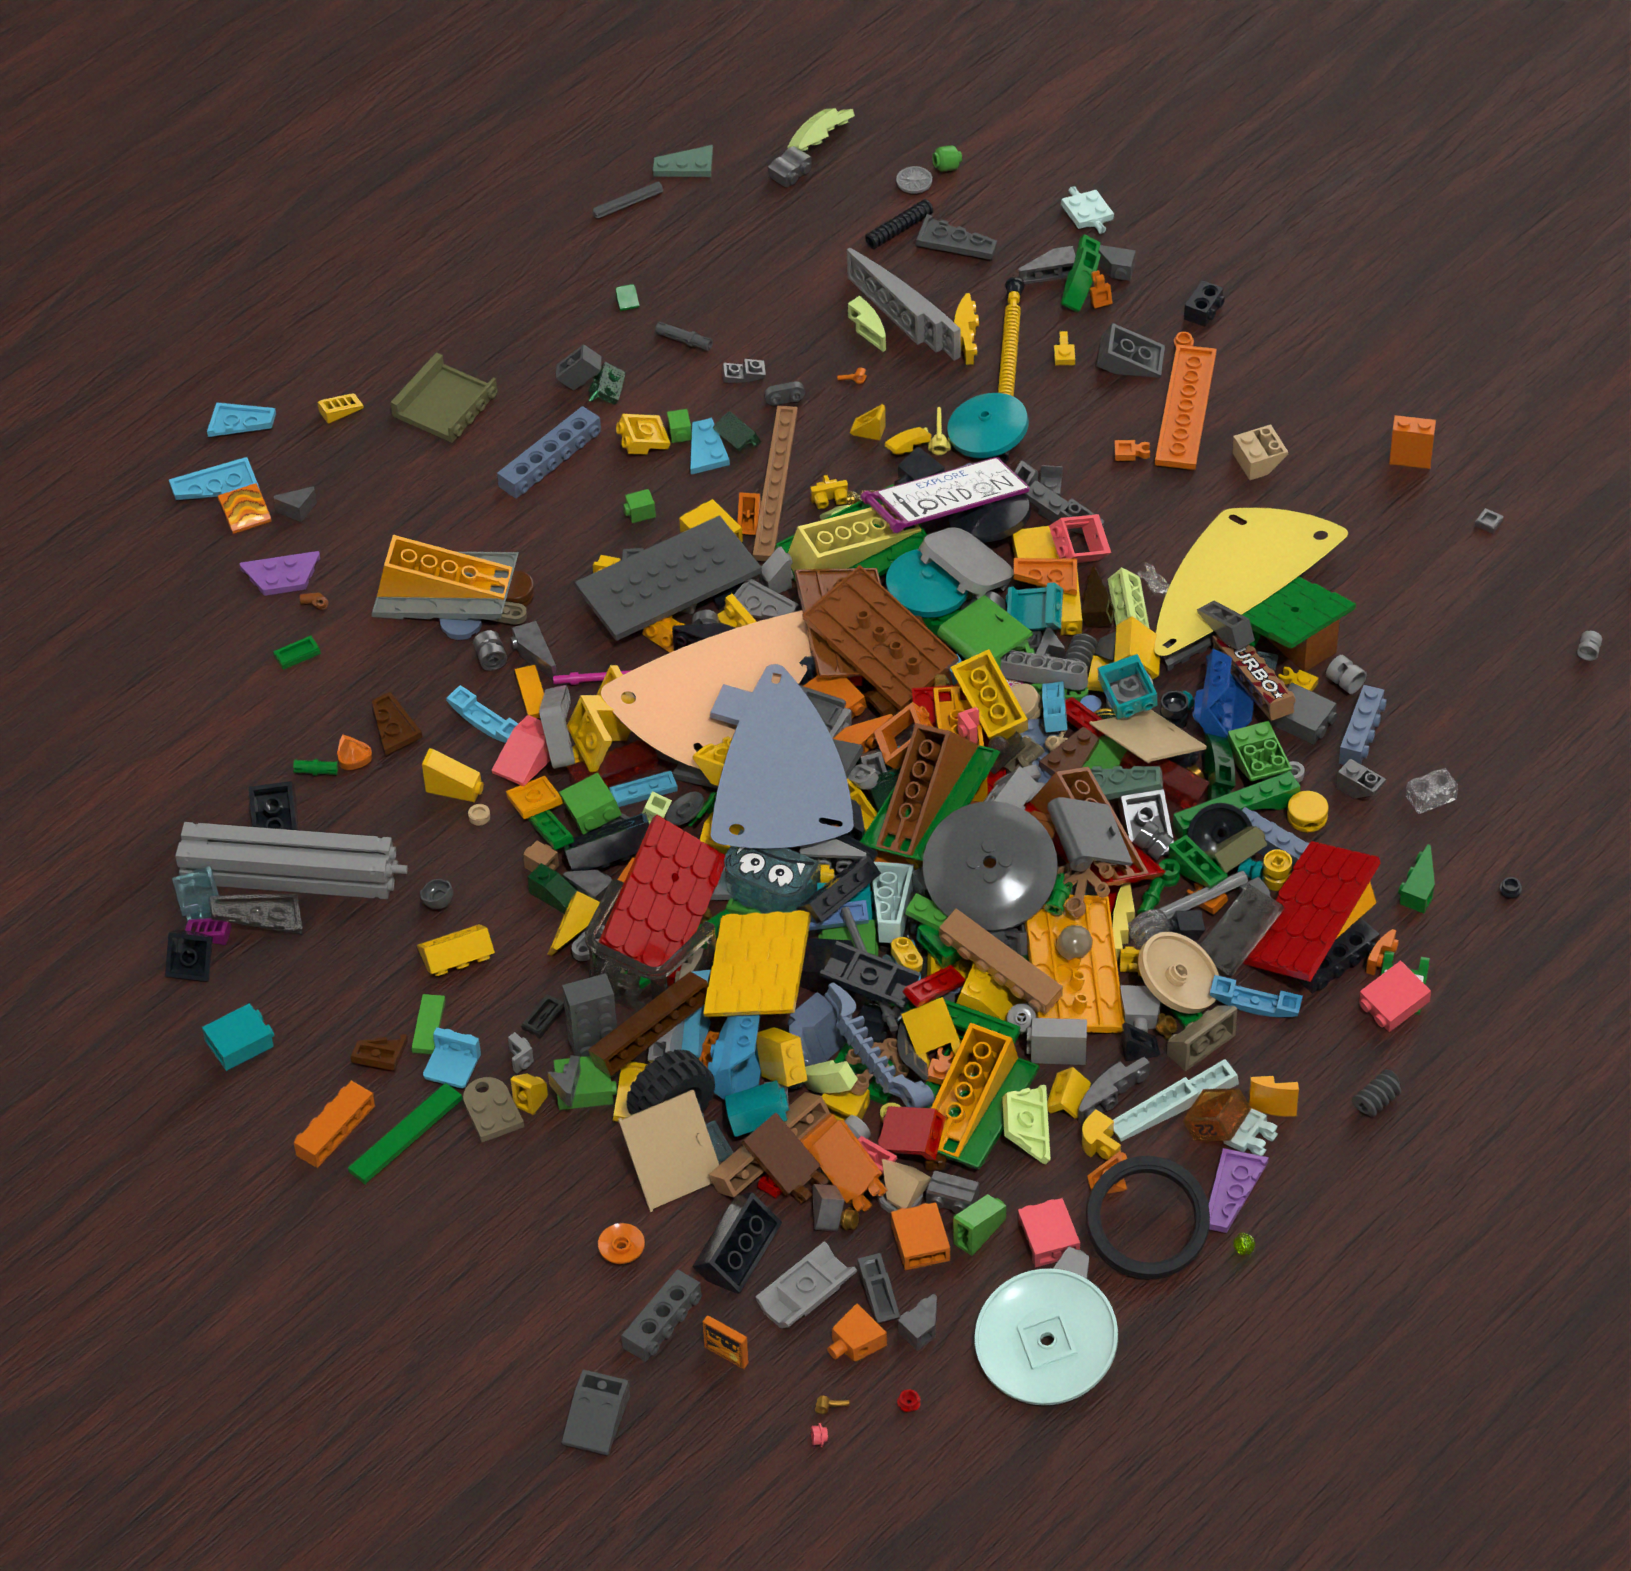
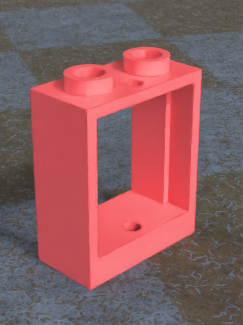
(1091, 527)

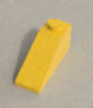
(575, 920)

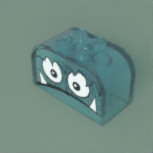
(770, 878)

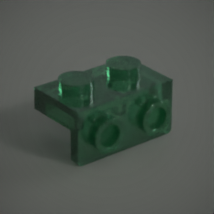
(607, 384)

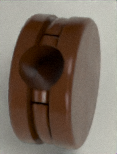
(521, 588)

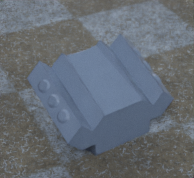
(817, 1028)

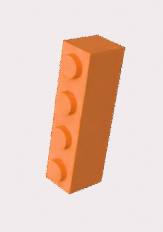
(334, 1124)

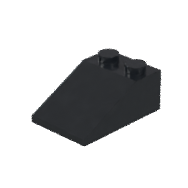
(274, 806)

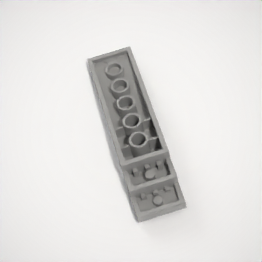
(904, 305)

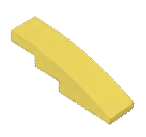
(1123, 914)

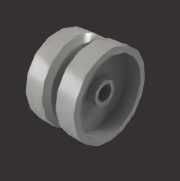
(1127, 689)

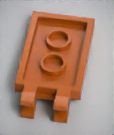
(848, 1165)

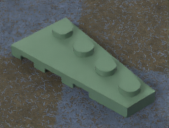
(1123, 782)

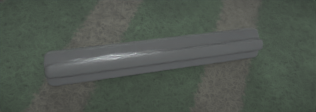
(627, 200)

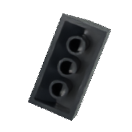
(607, 844)
(737, 1243)

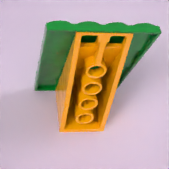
(973, 1093)

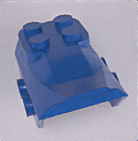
(1222, 701)

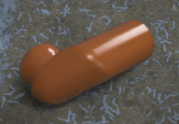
(315, 599)

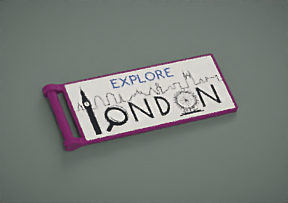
(945, 493)

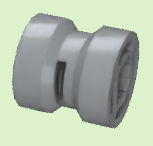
(1589, 645)

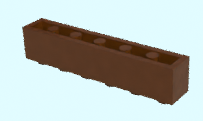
(649, 1024)

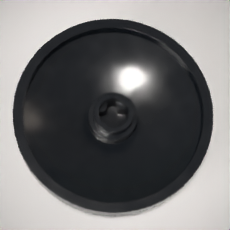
(995, 519)

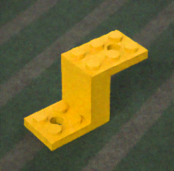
(596, 725)

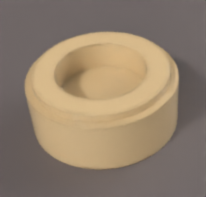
(479, 814)

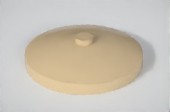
(1177, 972)

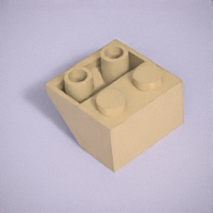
(1258, 451)

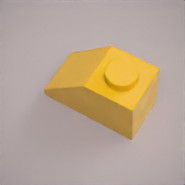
(528, 1092)

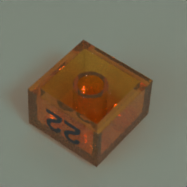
(1217, 1114)

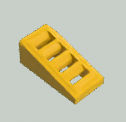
(334, 408)

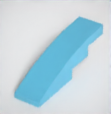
(696, 1025)

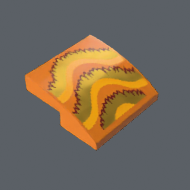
(244, 508)

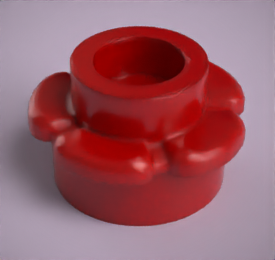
(909, 1395)

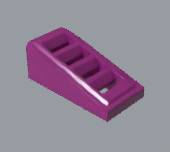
(219, 937)

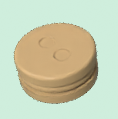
(1029, 700)

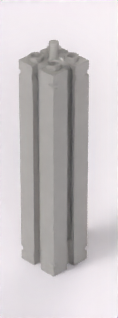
(290, 860)

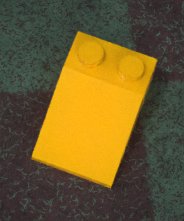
(987, 996)

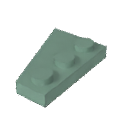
(685, 164)

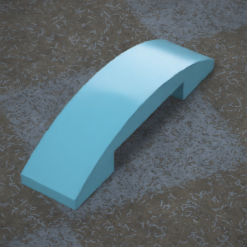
(479, 716)

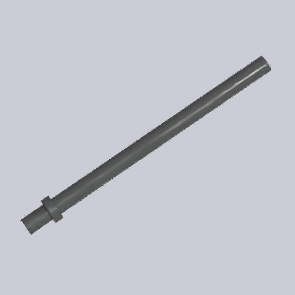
(888, 1014)

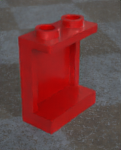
(912, 1131)

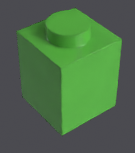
(679, 425)
(639, 506)

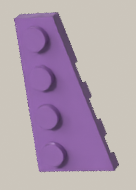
(1233, 1184)

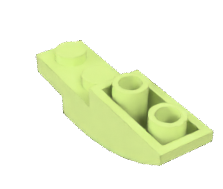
(817, 126)

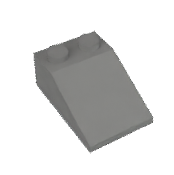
(1142, 807)
(832, 853)

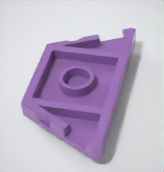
(281, 573)

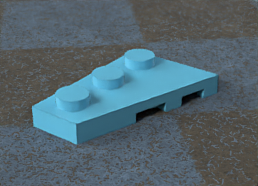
(239, 418)
(706, 447)

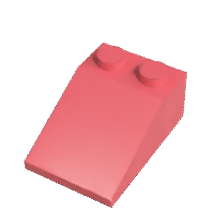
(523, 752)

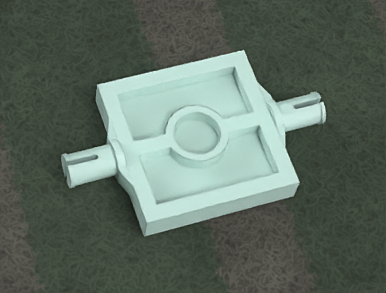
(1087, 209)

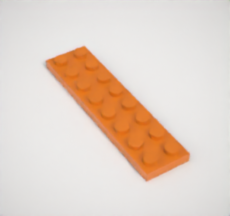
(1185, 407)

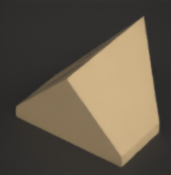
(903, 1183)

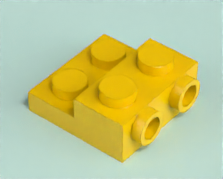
(642, 433)

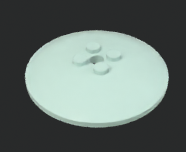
(1041, 1306)

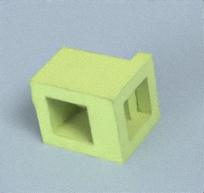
(656, 806)

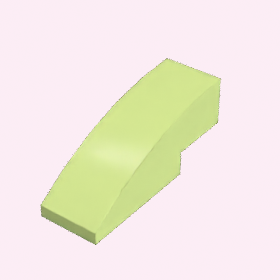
(867, 322)
(830, 1077)

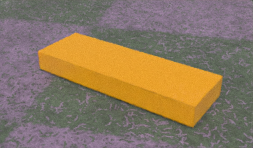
(530, 689)

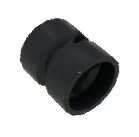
(1175, 708)

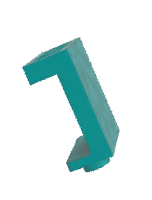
(1036, 607)

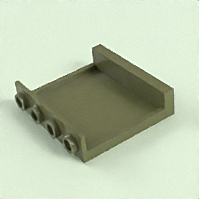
(442, 399)

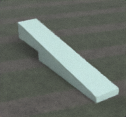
(1173, 1100)

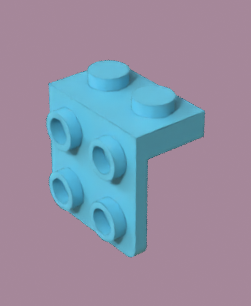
(452, 1058)

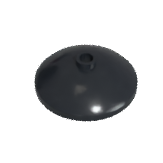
(1213, 818)

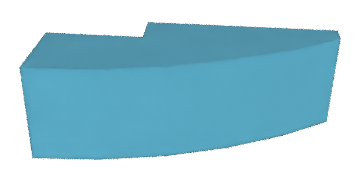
(1054, 706)

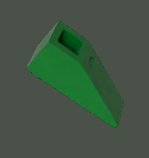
(1419, 887)

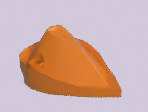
(353, 753)

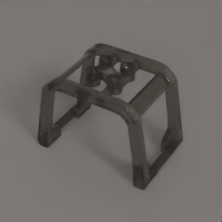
(634, 968)

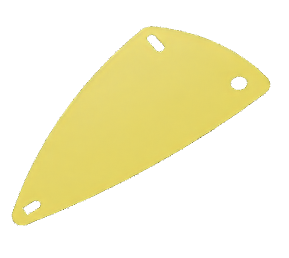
(1240, 567)

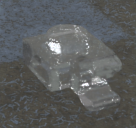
(1155, 581)

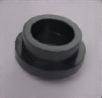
(1510, 887)

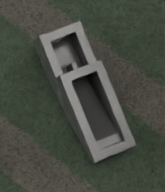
(878, 1288)

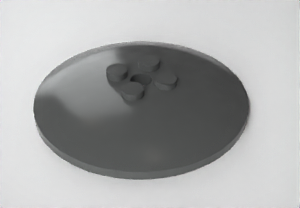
(997, 895)

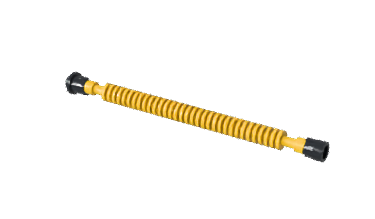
(1010, 342)

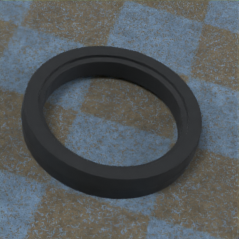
(1161, 1167)

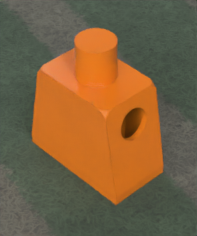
(857, 1335)

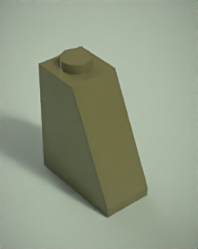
(1237, 848)

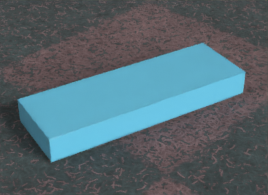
(642, 788)

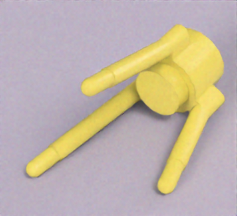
(939, 444)

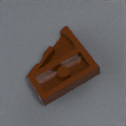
(379, 1052)

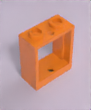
(885, 734)

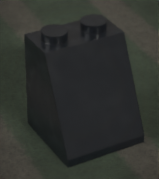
(815, 959)

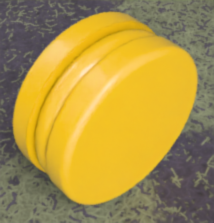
(1307, 811)

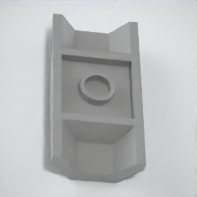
(804, 1286)

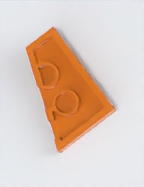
(1047, 570)

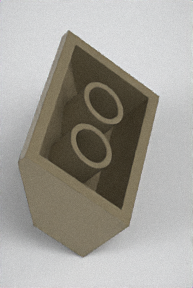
(1203, 1036)

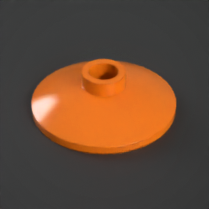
(621, 1236)

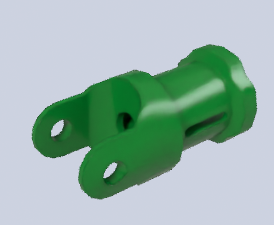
(1058, 896)

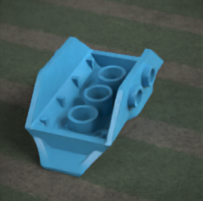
(736, 1056)

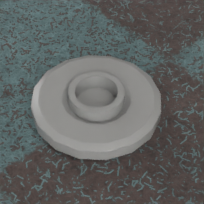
(914, 179)

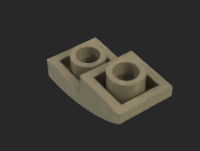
(692, 965)

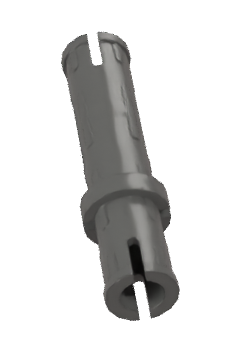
(690, 338)

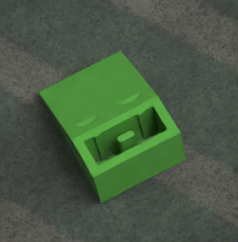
(1258, 751)

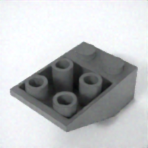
(596, 1412)

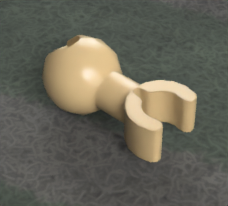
(1054, 741)

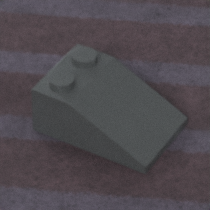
(1130, 353)

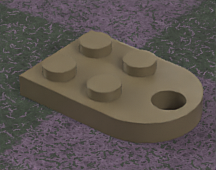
(491, 1111)

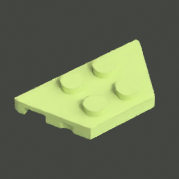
(1027, 1121)

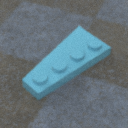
(213, 480)

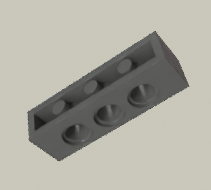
(663, 1304)

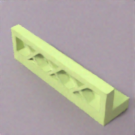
(1121, 596)

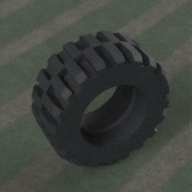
(670, 1077)

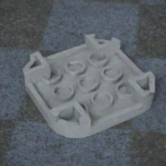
(966, 560)

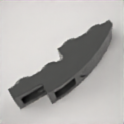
(1055, 507)

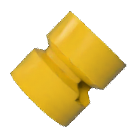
(1276, 869)

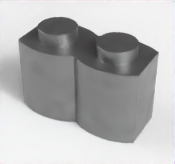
(790, 166)

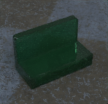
(736, 431)

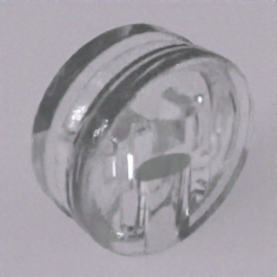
(1147, 925)

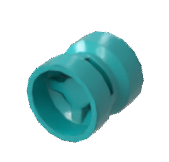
(1251, 868)

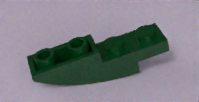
(1219, 766)

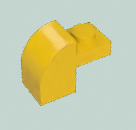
(1096, 1136)

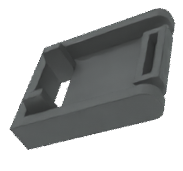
(826, 705)

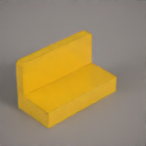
(1068, 1092)

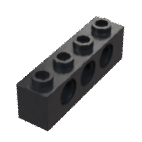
(1344, 953)

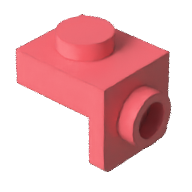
(967, 724)

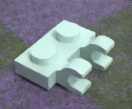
(1245, 1135)

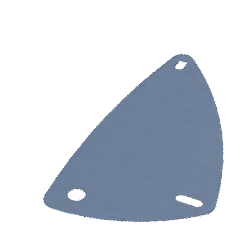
(781, 772)

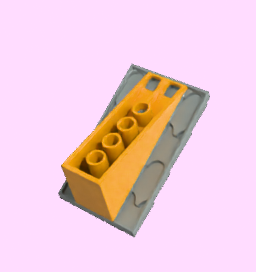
(442, 583)

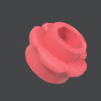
(819, 1435)

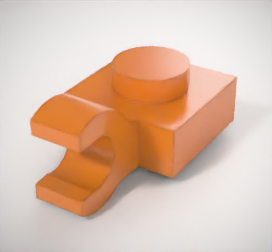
(1101, 292)

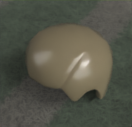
(1074, 942)

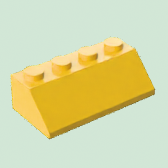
(991, 694)

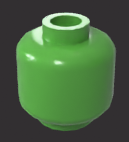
(946, 158)

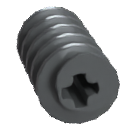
(1082, 648)
(1377, 1093)

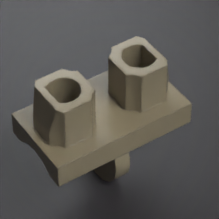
(1026, 755)

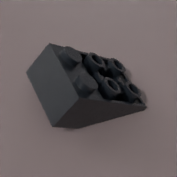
(688, 634)

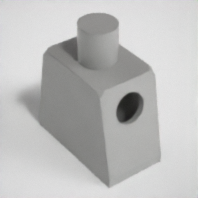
(1140, 1007)

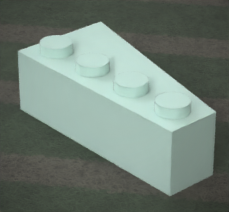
(891, 898)

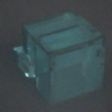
(194, 892)

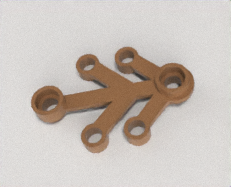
(1076, 904)
(888, 1049)

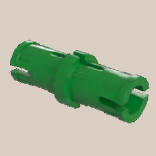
(315, 767)
(1152, 895)

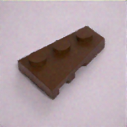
(394, 723)
(1071, 753)

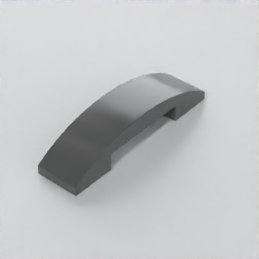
(908, 1053)

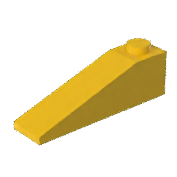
(712, 759)

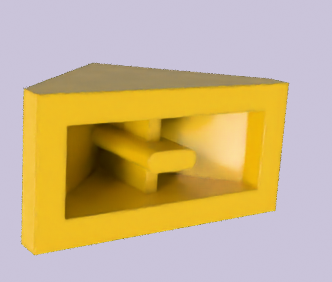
(870, 424)

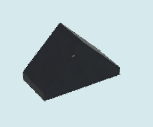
(1138, 1043)

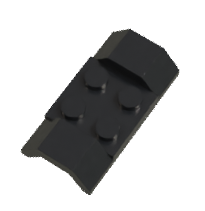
(869, 974)

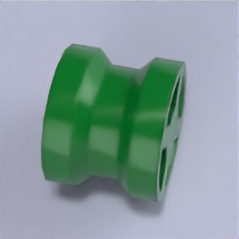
(1172, 869)

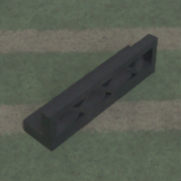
(840, 889)

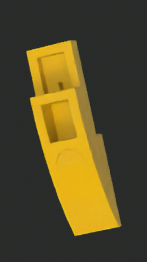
(967, 323)

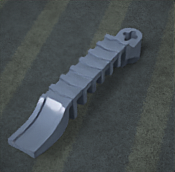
(912, 1094)

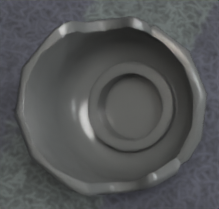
(437, 894)

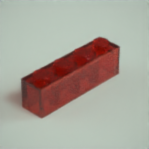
(619, 764)
(1178, 782)

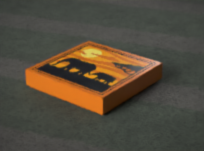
(725, 1342)

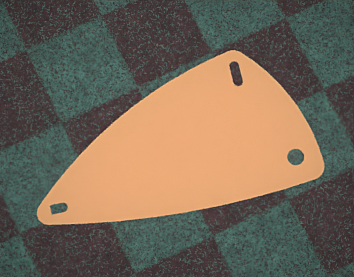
(681, 687)

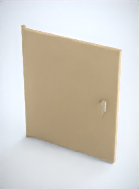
(1149, 736)
(668, 1150)

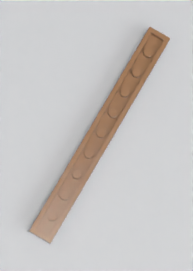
(775, 482)

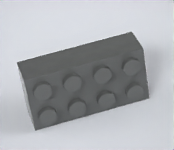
(589, 1012)

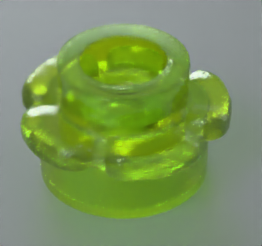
(1244, 1243)

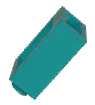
(1122, 669)

